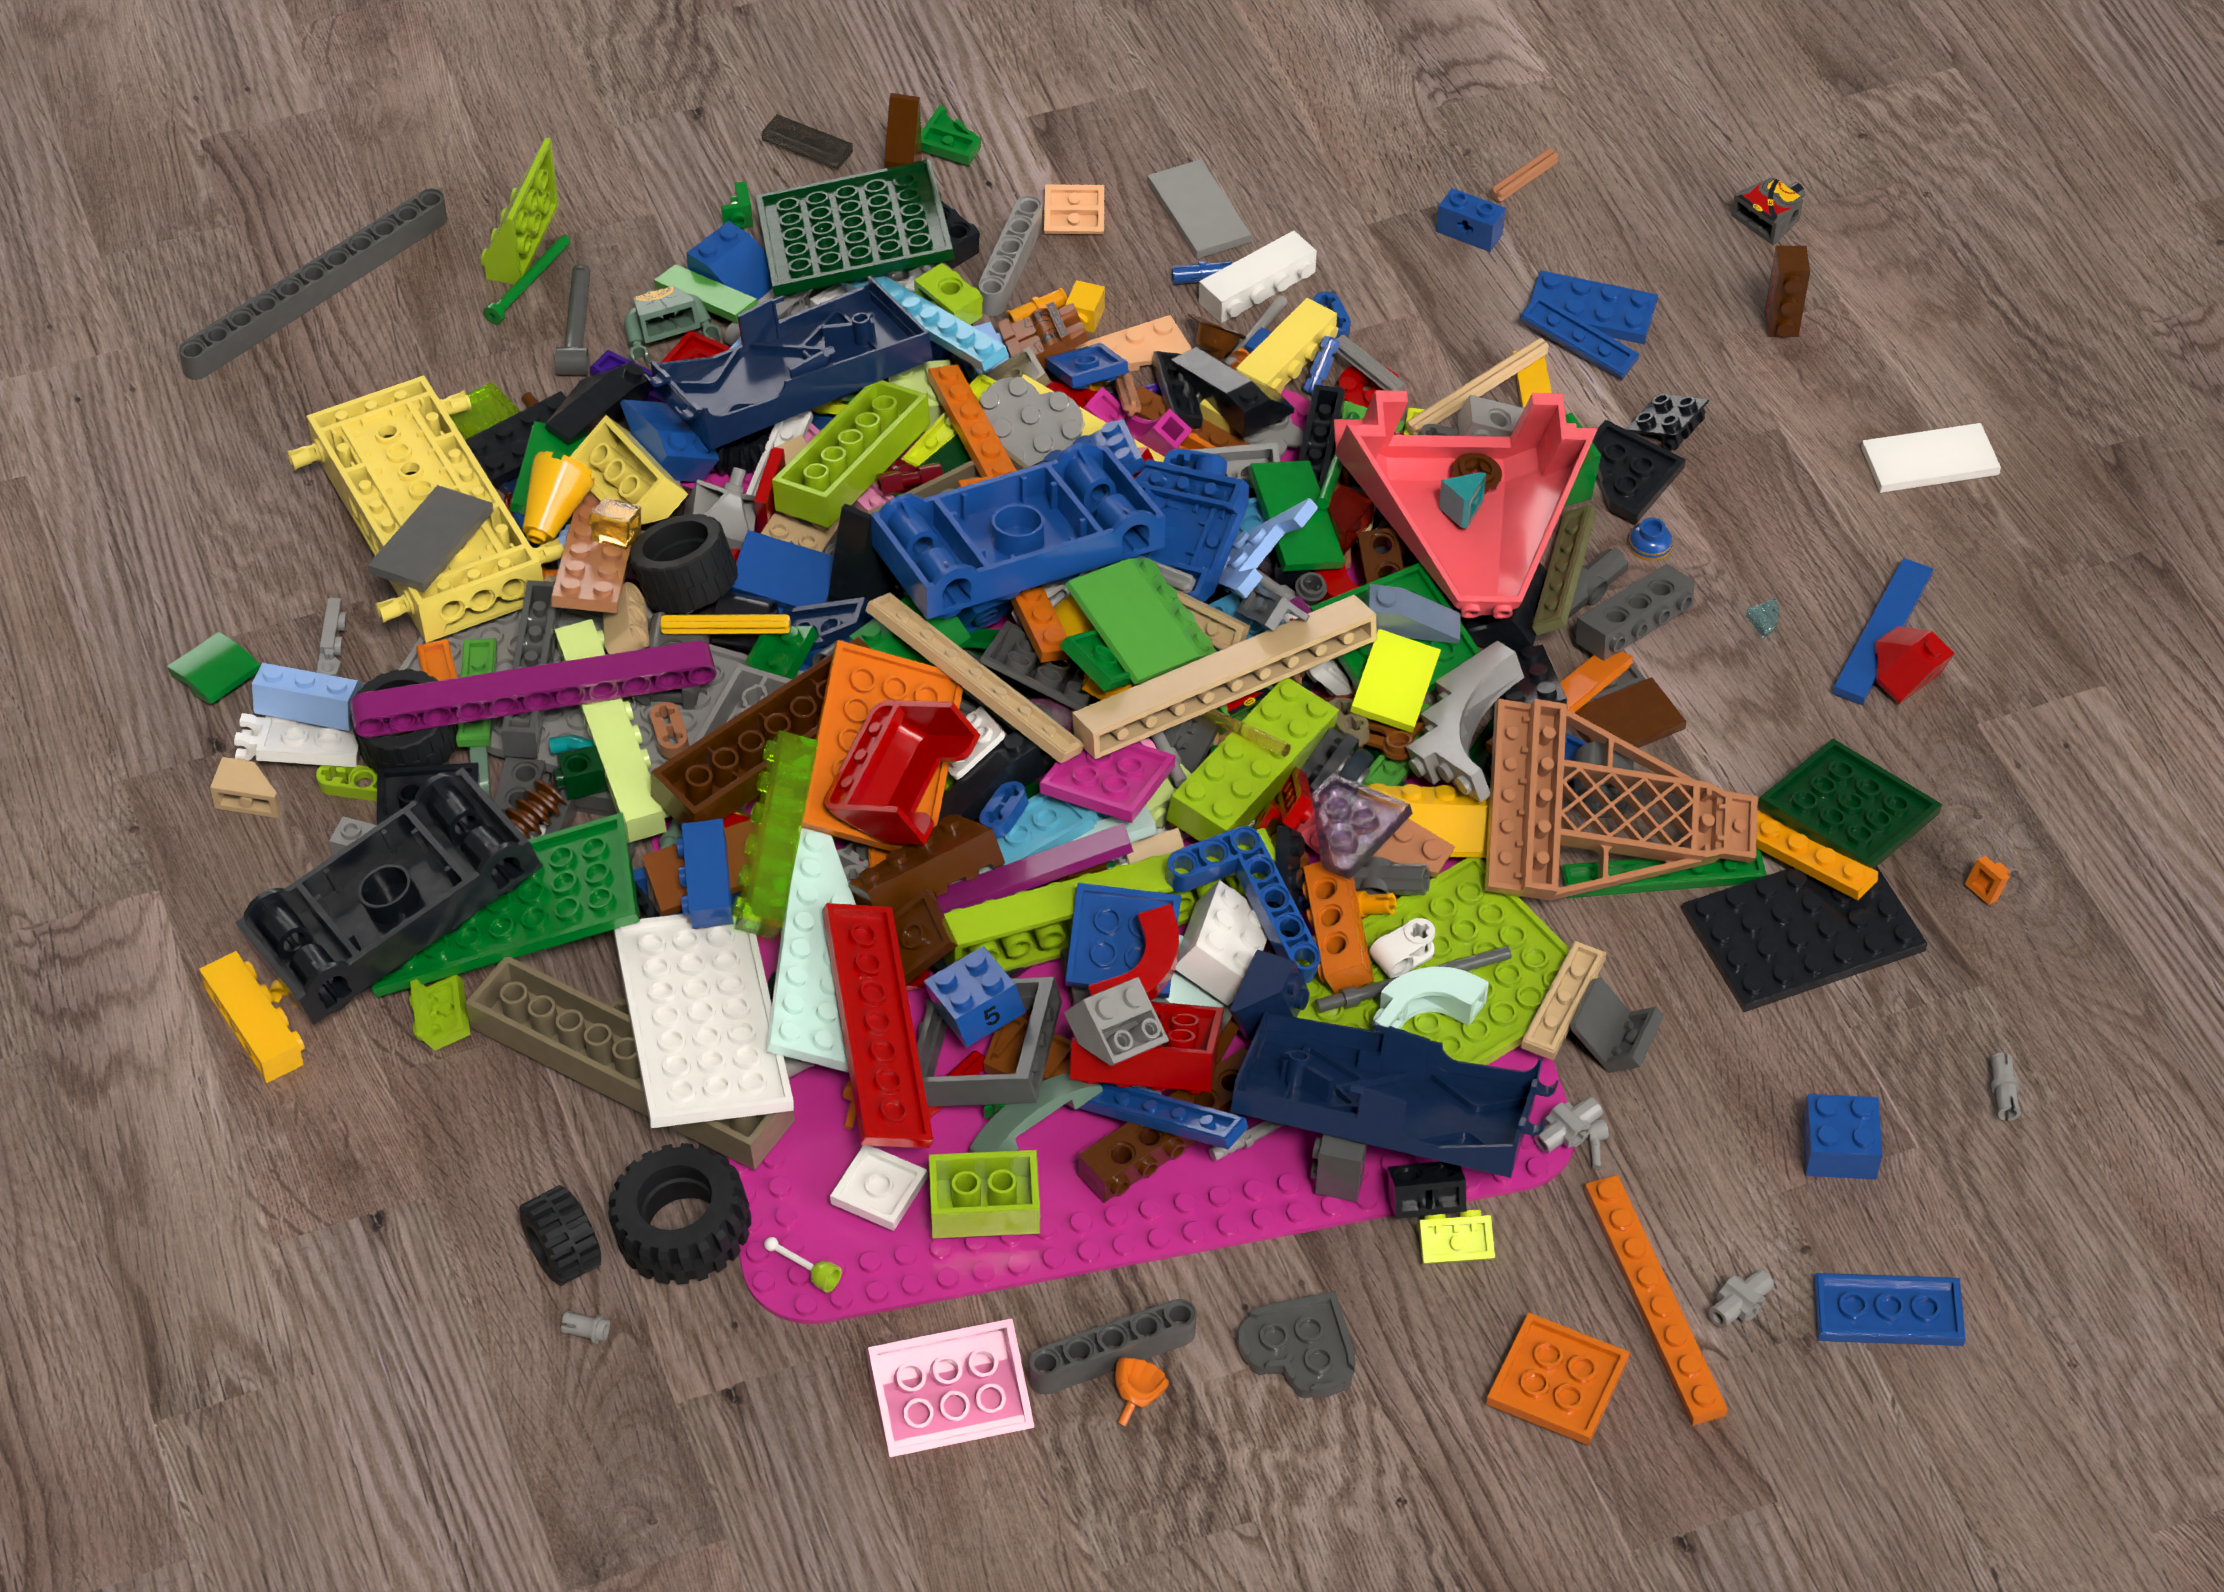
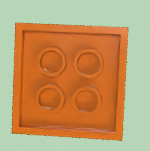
(1558, 1378)

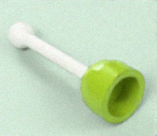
(824, 1274)

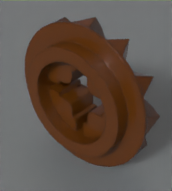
(1469, 462)

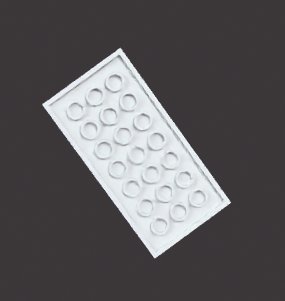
(700, 1021)

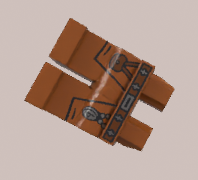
(1046, 331)

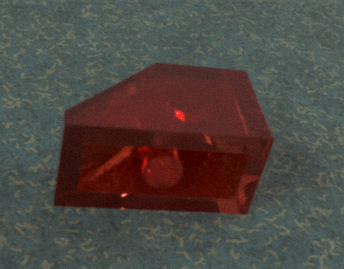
(1349, 514)

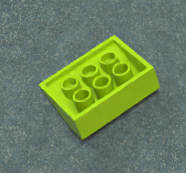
(523, 220)

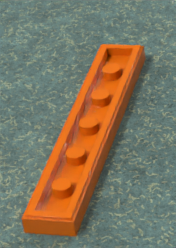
(1589, 681)

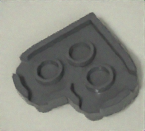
(1303, 1341)

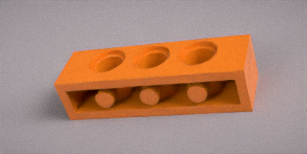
(1337, 927)

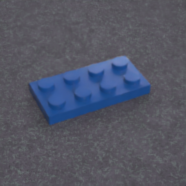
(1609, 308)

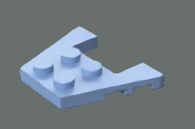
(1253, 546)

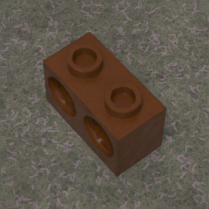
(1375, 564)

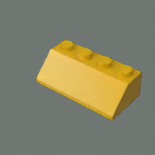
(1447, 814)

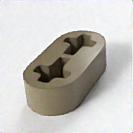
(1348, 720)

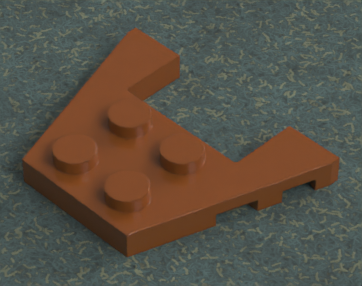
(1007, 1047)

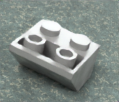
(1117, 1023)

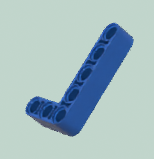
(1258, 891)

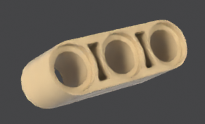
(629, 626)

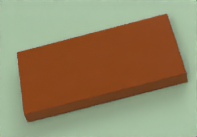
(664, 866)

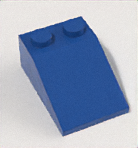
(732, 260)
(669, 440)

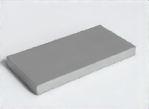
(1199, 208)

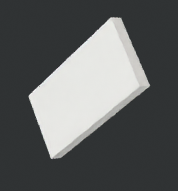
(1930, 457)

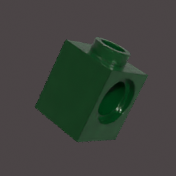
(580, 773)

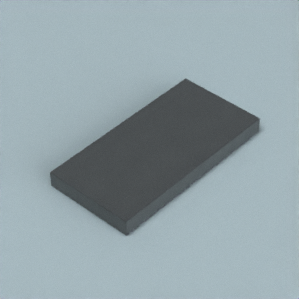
(430, 538)

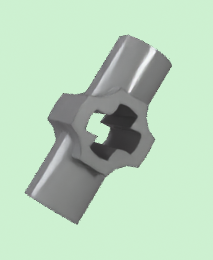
(1568, 1124)
(1741, 1298)

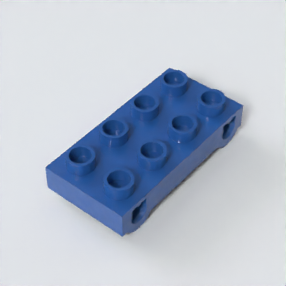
(1016, 530)

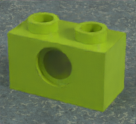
(950, 293)

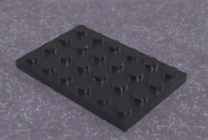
(1798, 934)

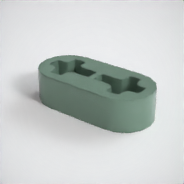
(480, 755)

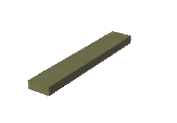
(1564, 570)

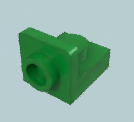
(740, 209)

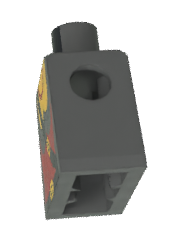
(1769, 208)

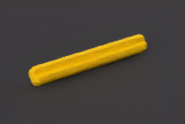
(726, 624)

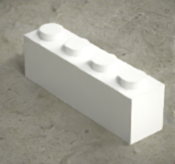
(1257, 276)

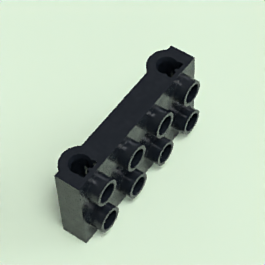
(388, 894)

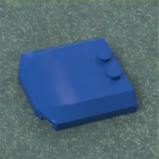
(1200, 520)

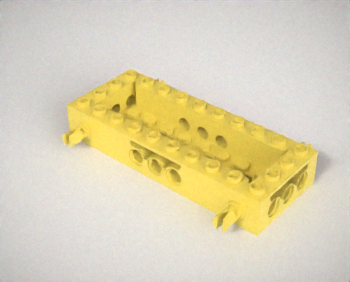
(407, 429)

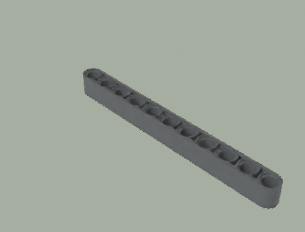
(312, 284)

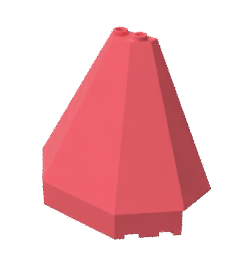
(1496, 557)

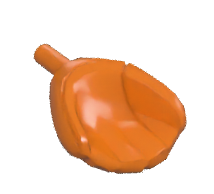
(1138, 1384)

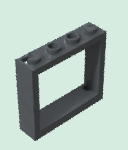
(1038, 995)

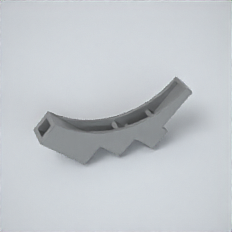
(1450, 723)

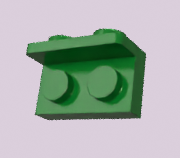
(782, 652)

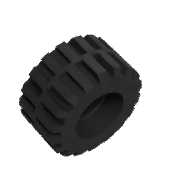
(560, 1235)

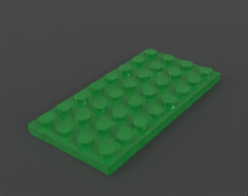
(576, 893)

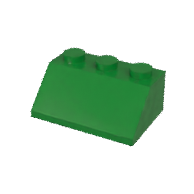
(883, 640)

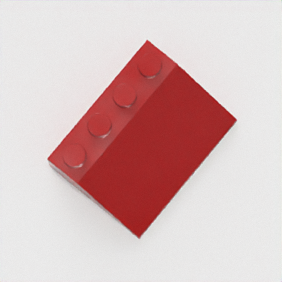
(1181, 1063)

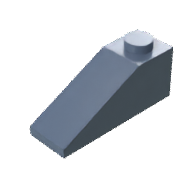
(1412, 615)

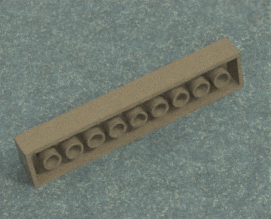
(598, 1050)

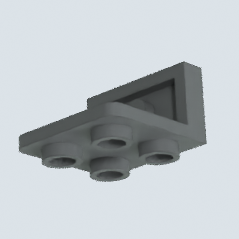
(1613, 1032)

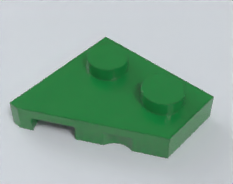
(949, 138)

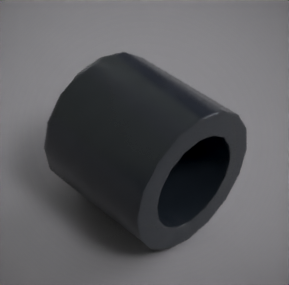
(741, 604)

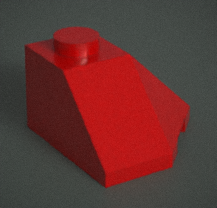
(1909, 660)

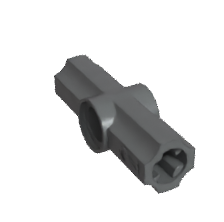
(1597, 577)
(1384, 877)

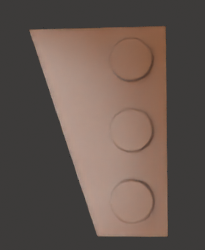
(1416, 846)

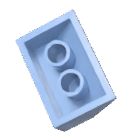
(304, 696)

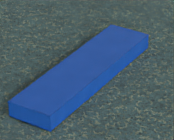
(1579, 337)

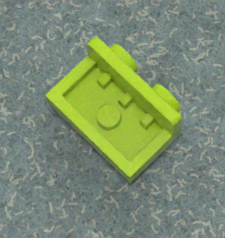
(439, 1012)

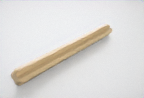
(1479, 385)

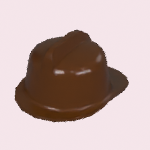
(1214, 338)

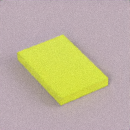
(1395, 680)

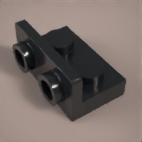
(1328, 757)

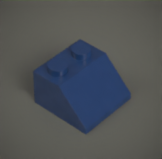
(1270, 987)

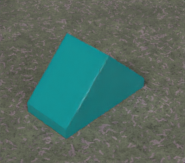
(1462, 497)

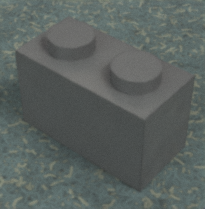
(1338, 1167)

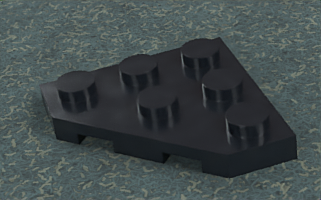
(1633, 470)

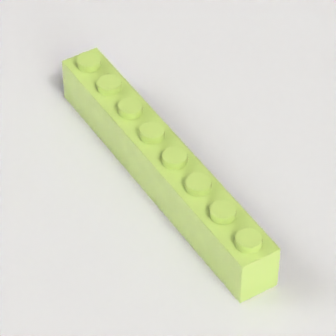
(616, 740)

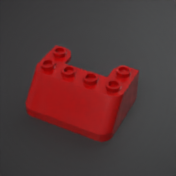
(894, 766)

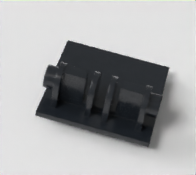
(1670, 418)

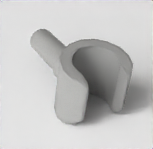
(1598, 1132)

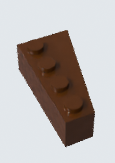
(951, 853)

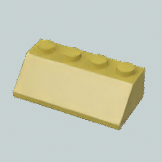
(628, 472)

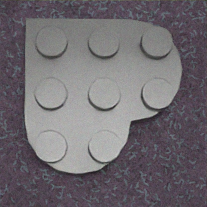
(1029, 421)

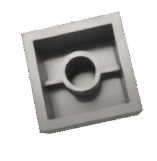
(725, 504)

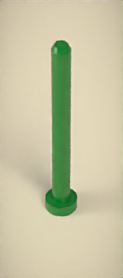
(495, 312)

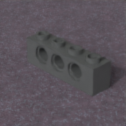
(1635, 612)

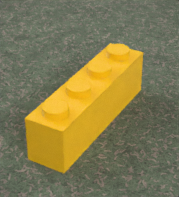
(252, 1016)

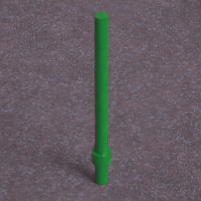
(1332, 475)

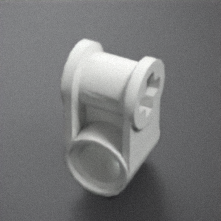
(1402, 951)

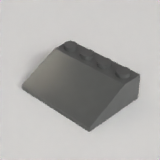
(1015, 657)

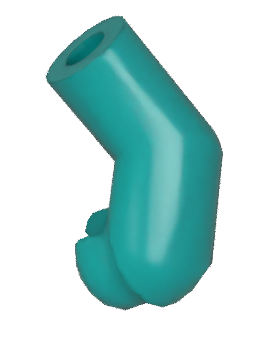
(568, 743)

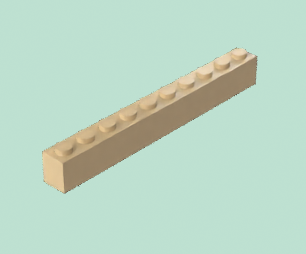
(1224, 676)

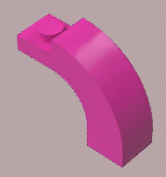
(1158, 434)

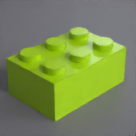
(984, 1194)

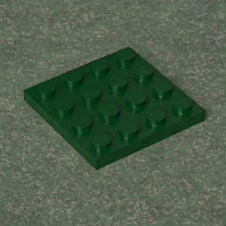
(1849, 804)

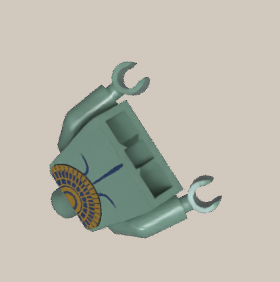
(663, 315)

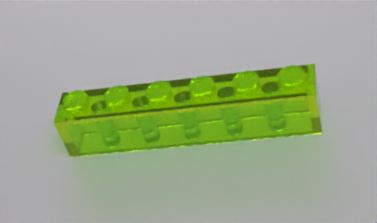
(775, 834)

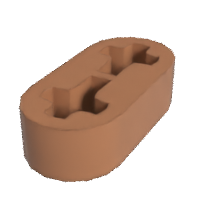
(663, 732)

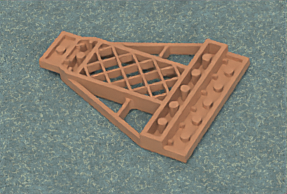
(1529, 813)

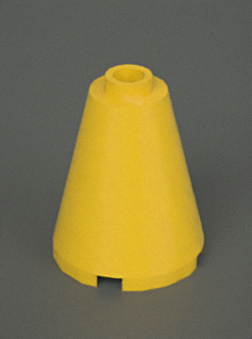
(553, 495)

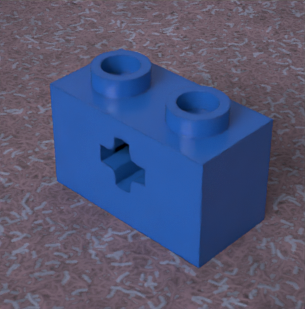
(1470, 219)

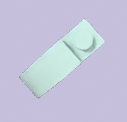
(1432, 990)

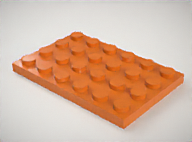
(854, 685)

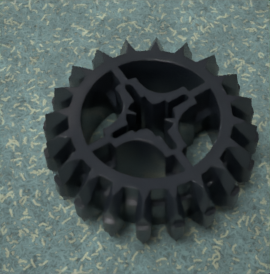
(742, 453)

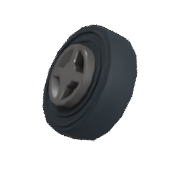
(1356, 766)

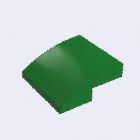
(214, 668)

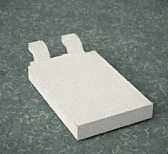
(295, 742)

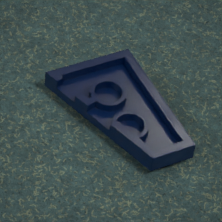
(830, 619)

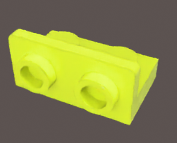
(1456, 1238)

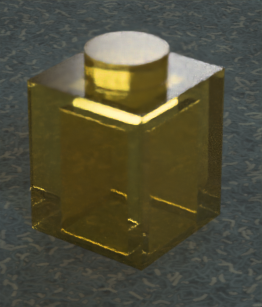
(615, 523)

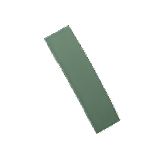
(1015, 1119)

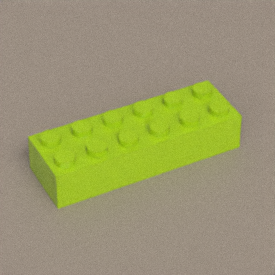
(850, 452)
(1243, 776)

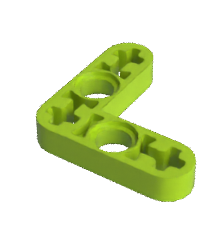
(348, 774)

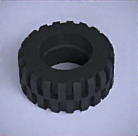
(673, 1176)

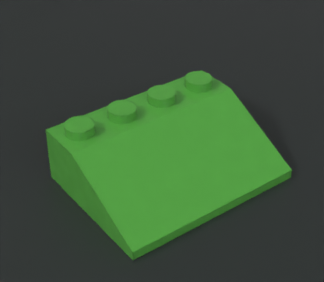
(1140, 618)

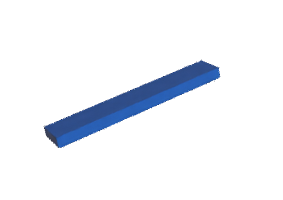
(1892, 611)
(1168, 1115)

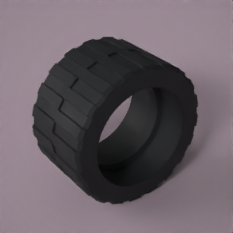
(683, 563)
(418, 748)

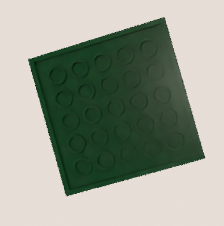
(854, 228)

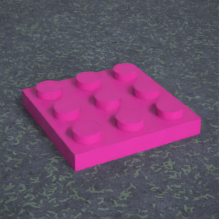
(1111, 784)

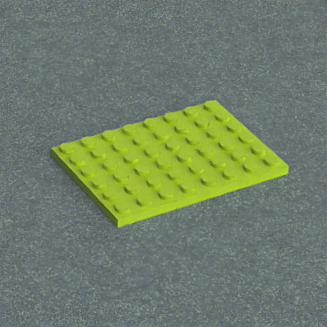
(1465, 924)

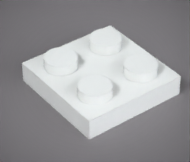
(879, 1187)

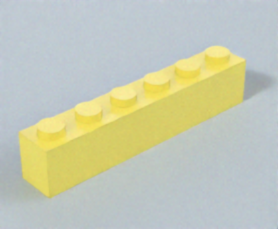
(1283, 352)

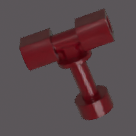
(902, 476)

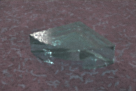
(1764, 617)

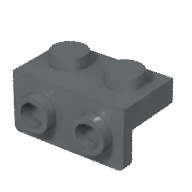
(1192, 740)

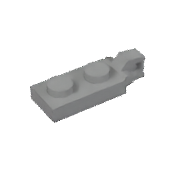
(331, 643)

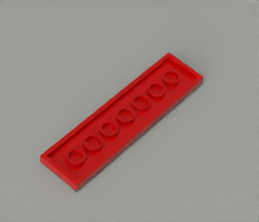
(877, 1026)

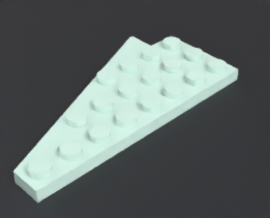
(804, 1003)

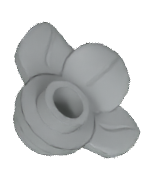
(1282, 432)

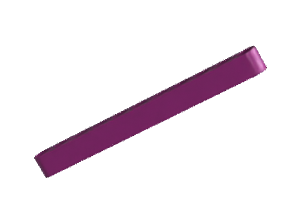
(532, 689)

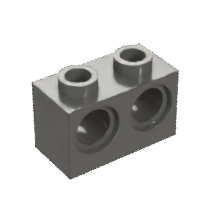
(516, 777)

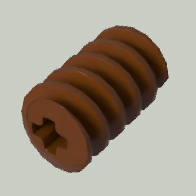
(535, 809)

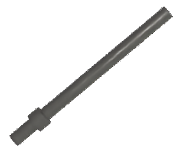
(1351, 996)

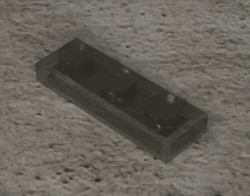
(807, 141)

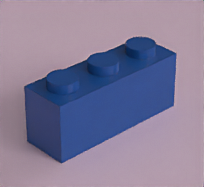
(705, 874)

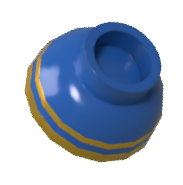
(1650, 540)

